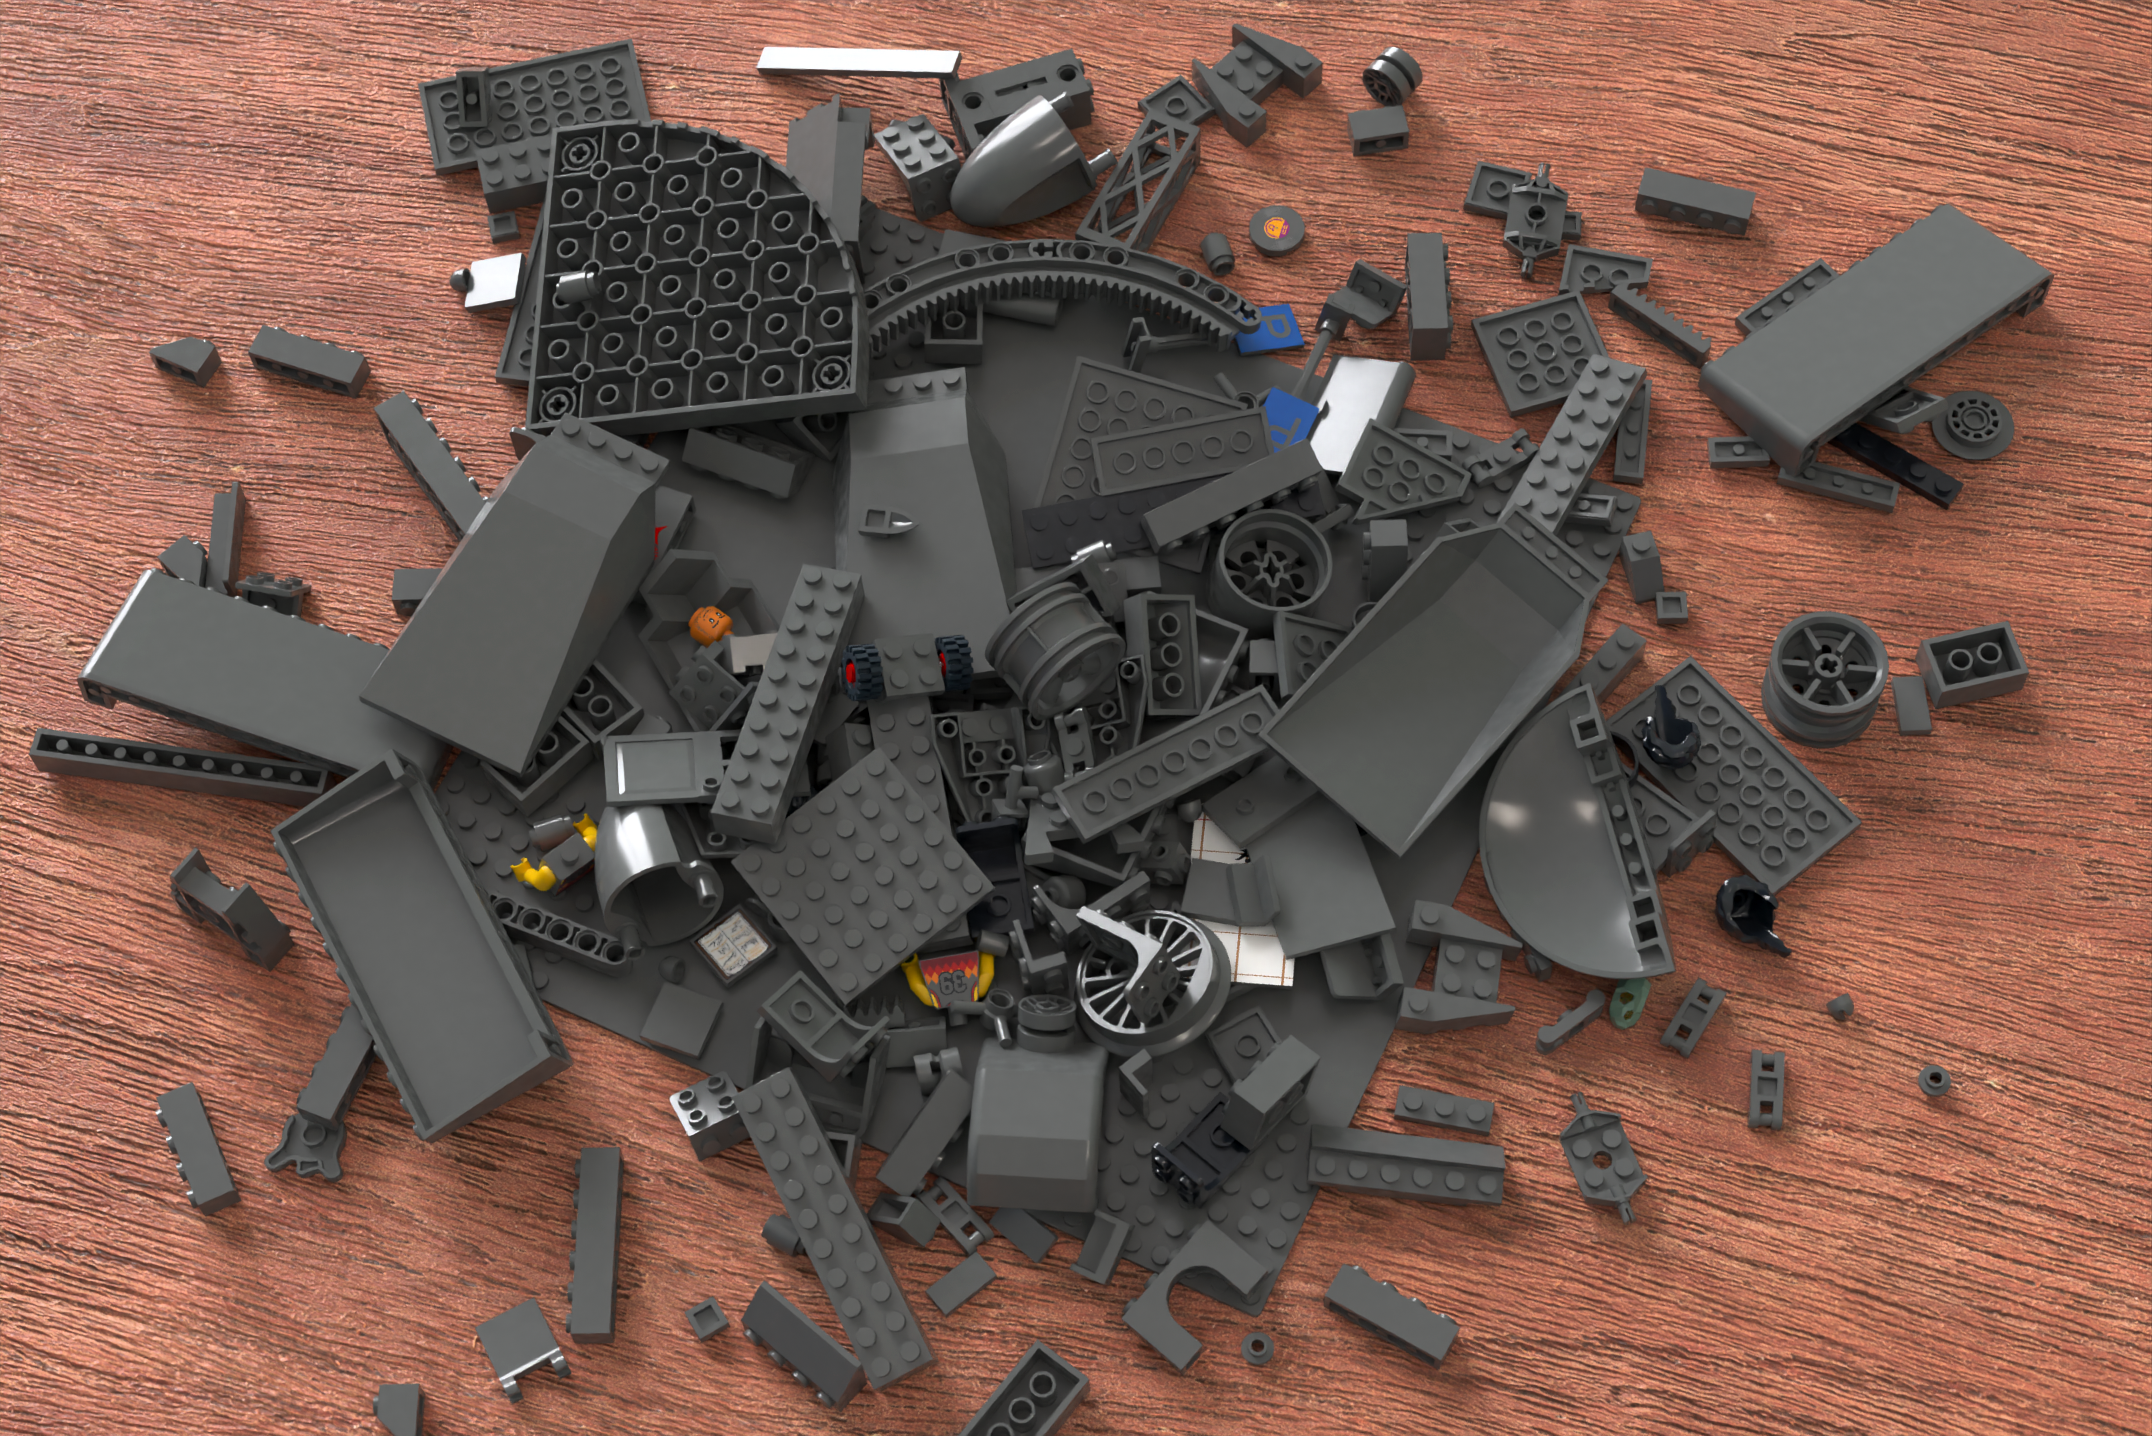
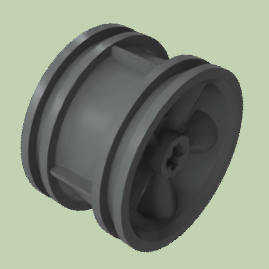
(1054, 650)

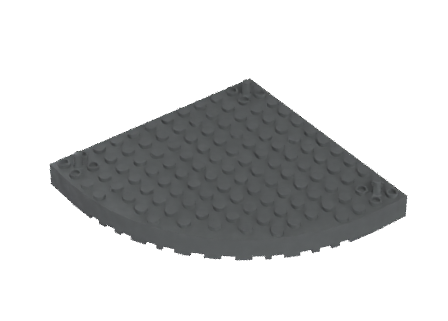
(714, 279)

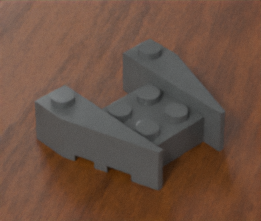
(1250, 76)
(233, 911)
(1463, 973)

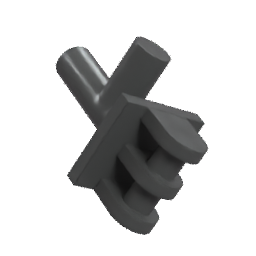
(1013, 805)

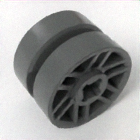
(1392, 77)
(1046, 1023)

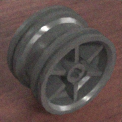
(1824, 710)

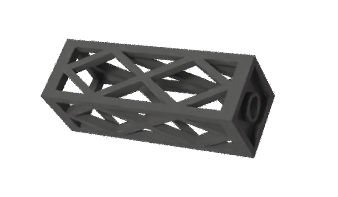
(1121, 183)

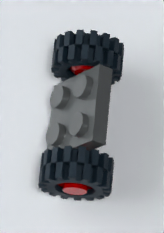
(907, 667)

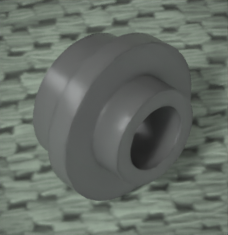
(1930, 1088)
(1253, 1357)

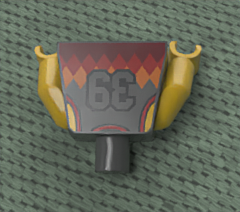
(563, 864)
(951, 978)

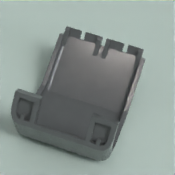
(1036, 1127)

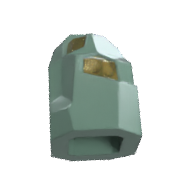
(1628, 1002)

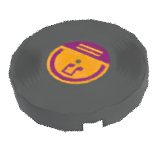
(1276, 230)

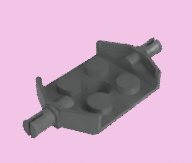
(1532, 238)
(1602, 1134)

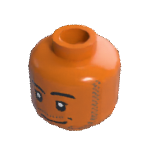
(709, 625)

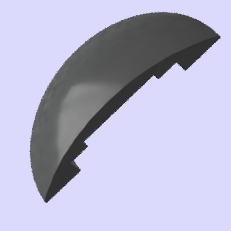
(1571, 848)

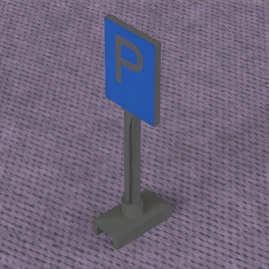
(1276, 333)
(1287, 413)

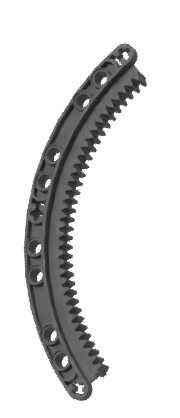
(1054, 268)

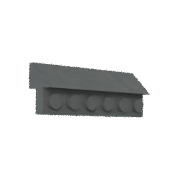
(1405, 1166)

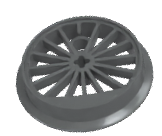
(1194, 1012)

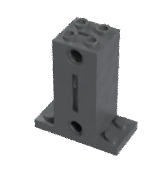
(986, 100)

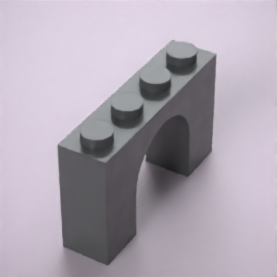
(1208, 1252)

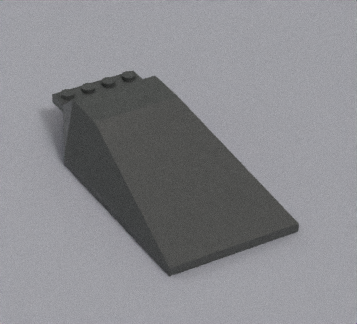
(938, 459)
(527, 597)
(1438, 675)

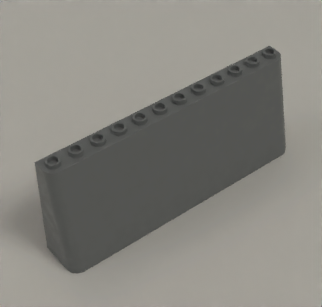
(1871, 334)
(250, 677)
(419, 947)

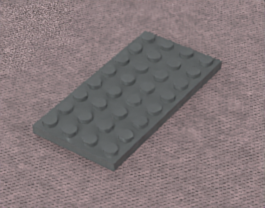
(533, 99)
(1767, 804)

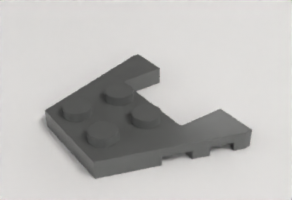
(1049, 823)

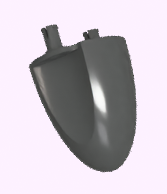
(1025, 168)
(652, 877)

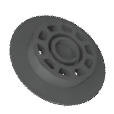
(1975, 417)

